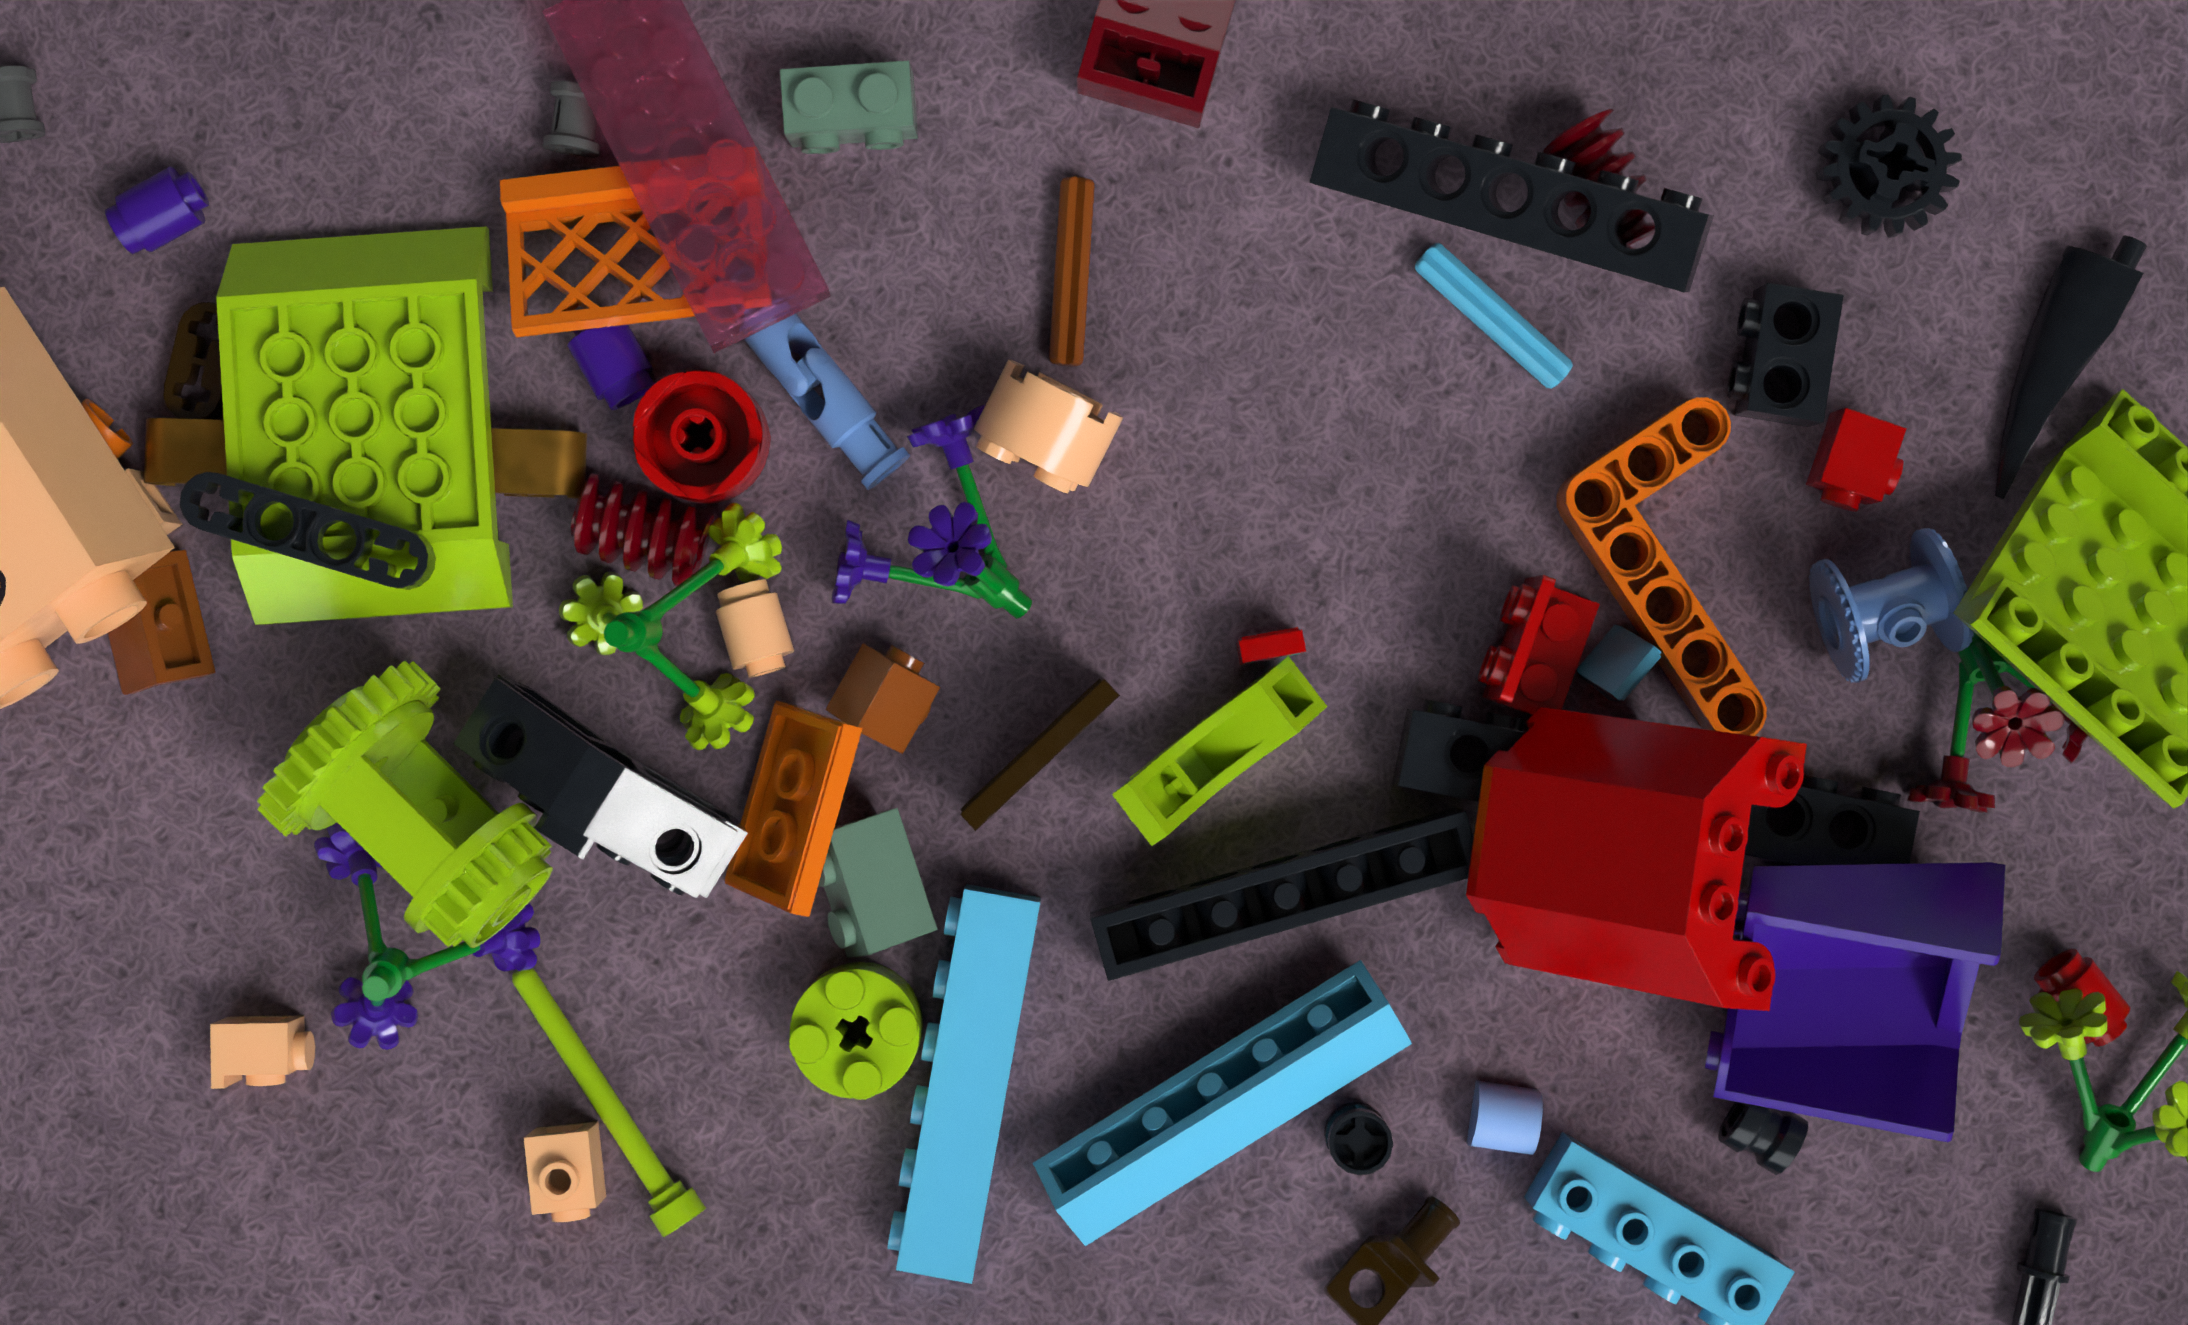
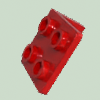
(1539, 646)

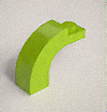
(1219, 750)

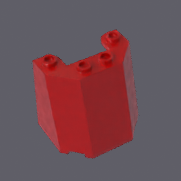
(1624, 851)

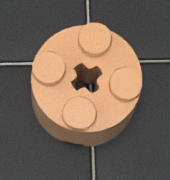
(1045, 426)

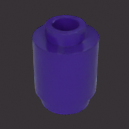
(157, 210)
(612, 364)

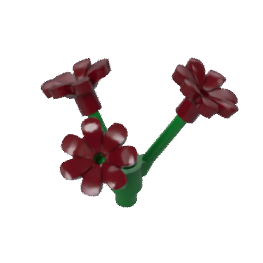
(2007, 728)

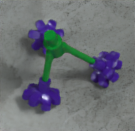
(949, 544)
(378, 1002)

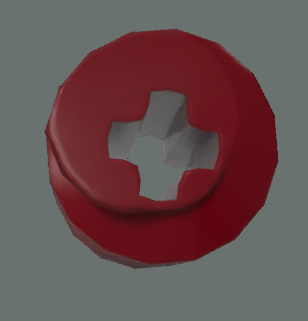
(1592, 152)
(638, 532)

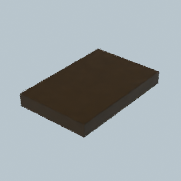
(1038, 753)

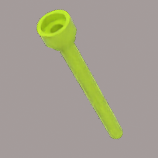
(671, 1201)

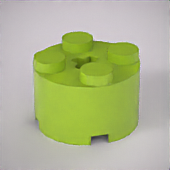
(865, 1066)

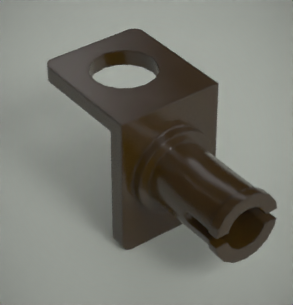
(1396, 1261)

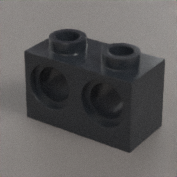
(1802, 361)

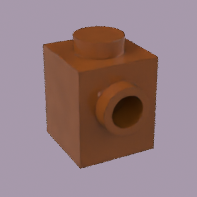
(884, 696)

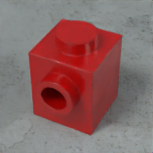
(1857, 460)

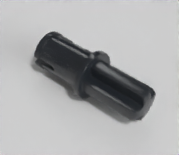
(2043, 1268)

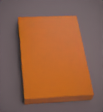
(793, 807)

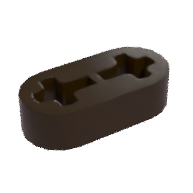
(186, 364)

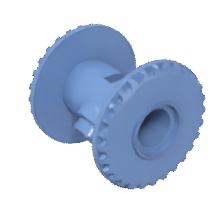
(1891, 607)

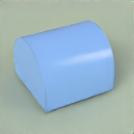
(1505, 1118)

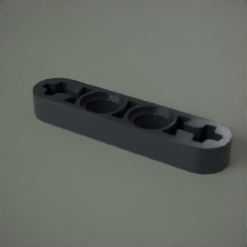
(308, 530)

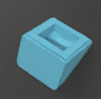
(1618, 663)

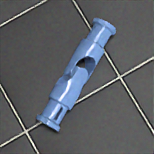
(845, 415)

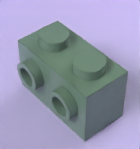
(849, 106)
(874, 886)

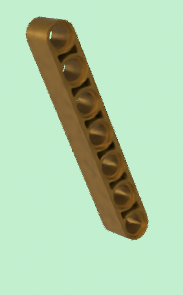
(523, 459)

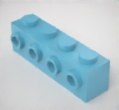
(1657, 1235)

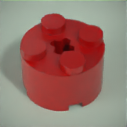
(664, 437)

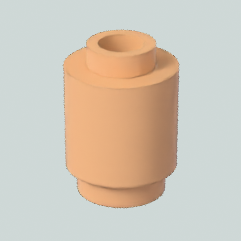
(754, 628)

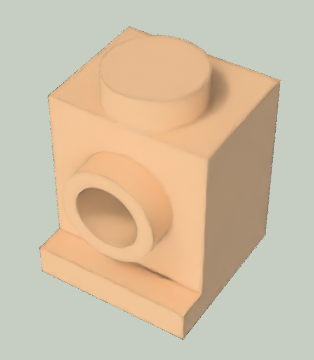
(260, 1049)

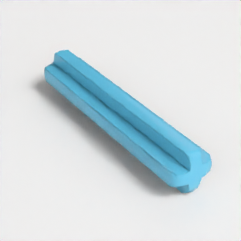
(1493, 315)

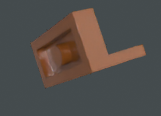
(168, 635)

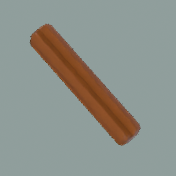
(1071, 271)

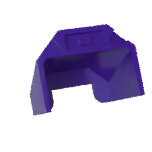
(1864, 991)

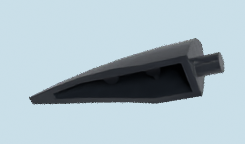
(2068, 330)

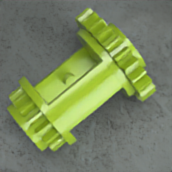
(410, 809)

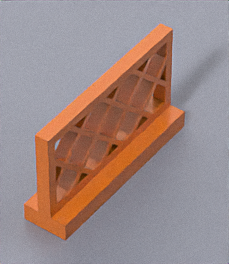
(580, 201)

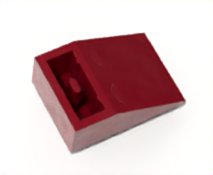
(1155, 55)

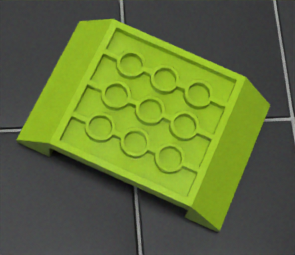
(366, 391)
(2096, 592)

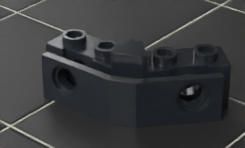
(597, 791)

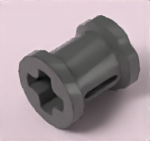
(17, 105)
(572, 123)

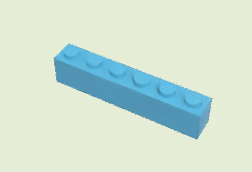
(967, 1083)
(1221, 1103)

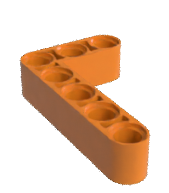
(1655, 568)

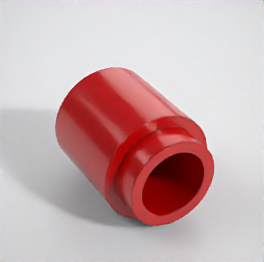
(2073, 971)

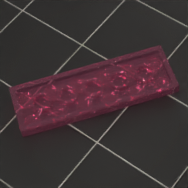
(689, 163)

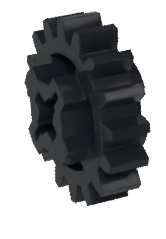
(1899, 141)

